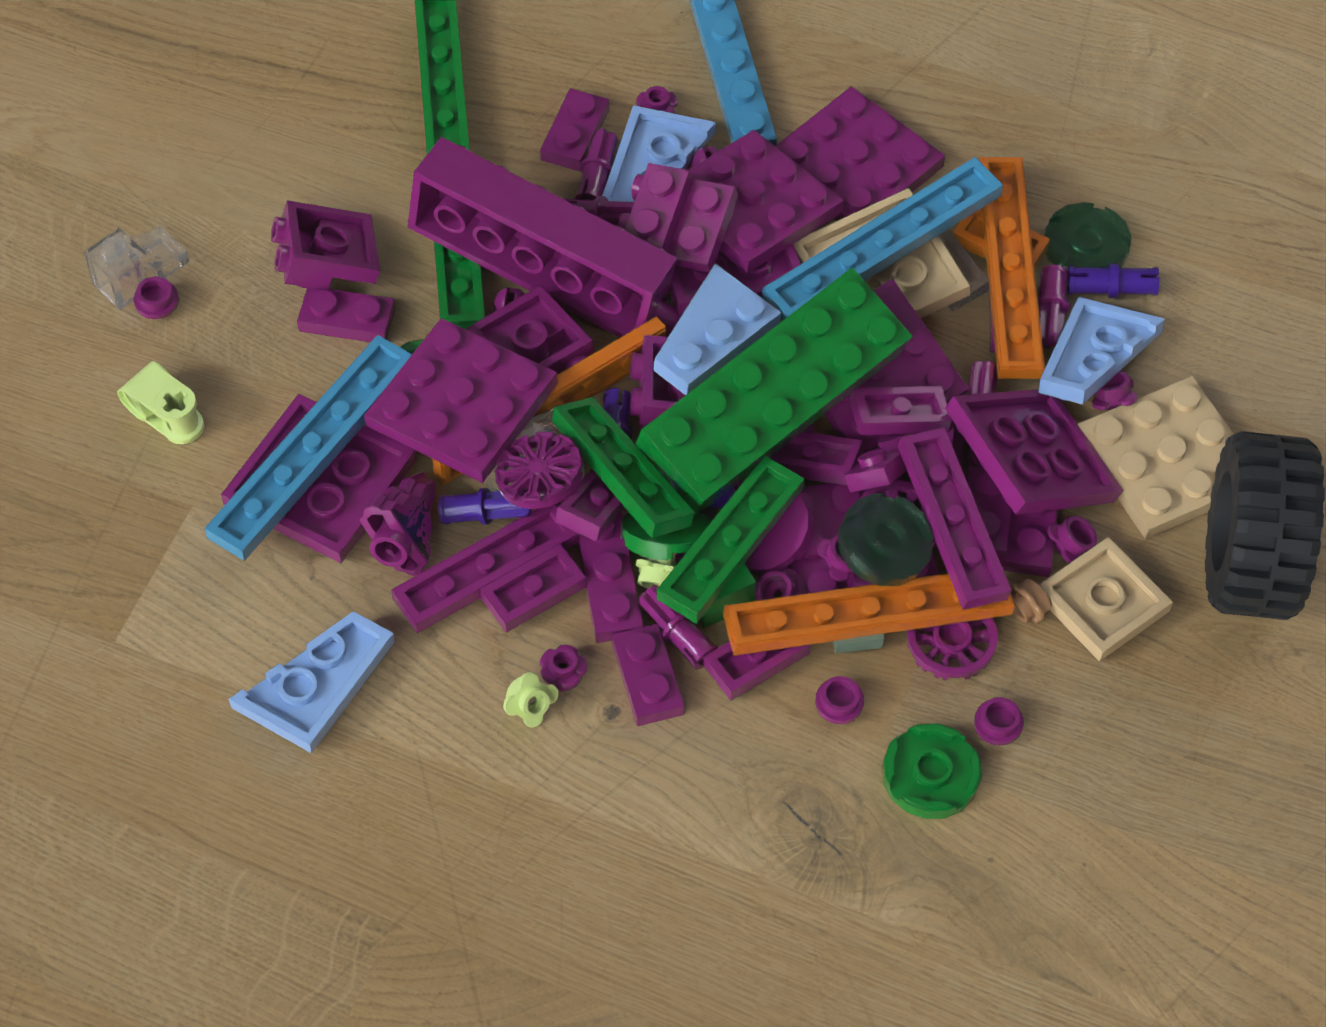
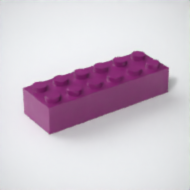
(538, 239)

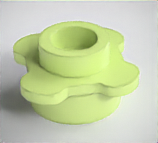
(653, 571)
(520, 693)

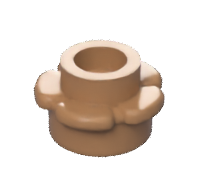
(1029, 601)

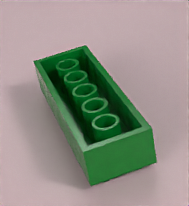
(773, 390)

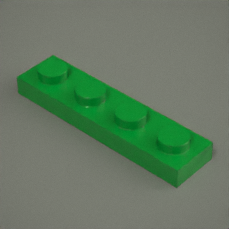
(623, 467)
(730, 539)

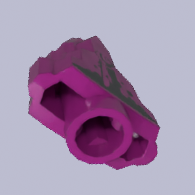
(401, 524)

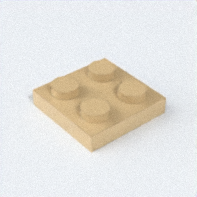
(1105, 599)

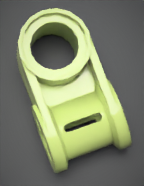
(163, 404)

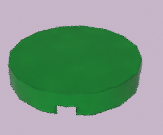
(665, 545)
(931, 771)

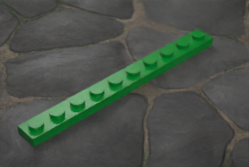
(445, 116)

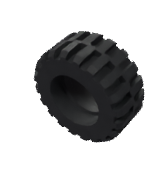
(1264, 525)

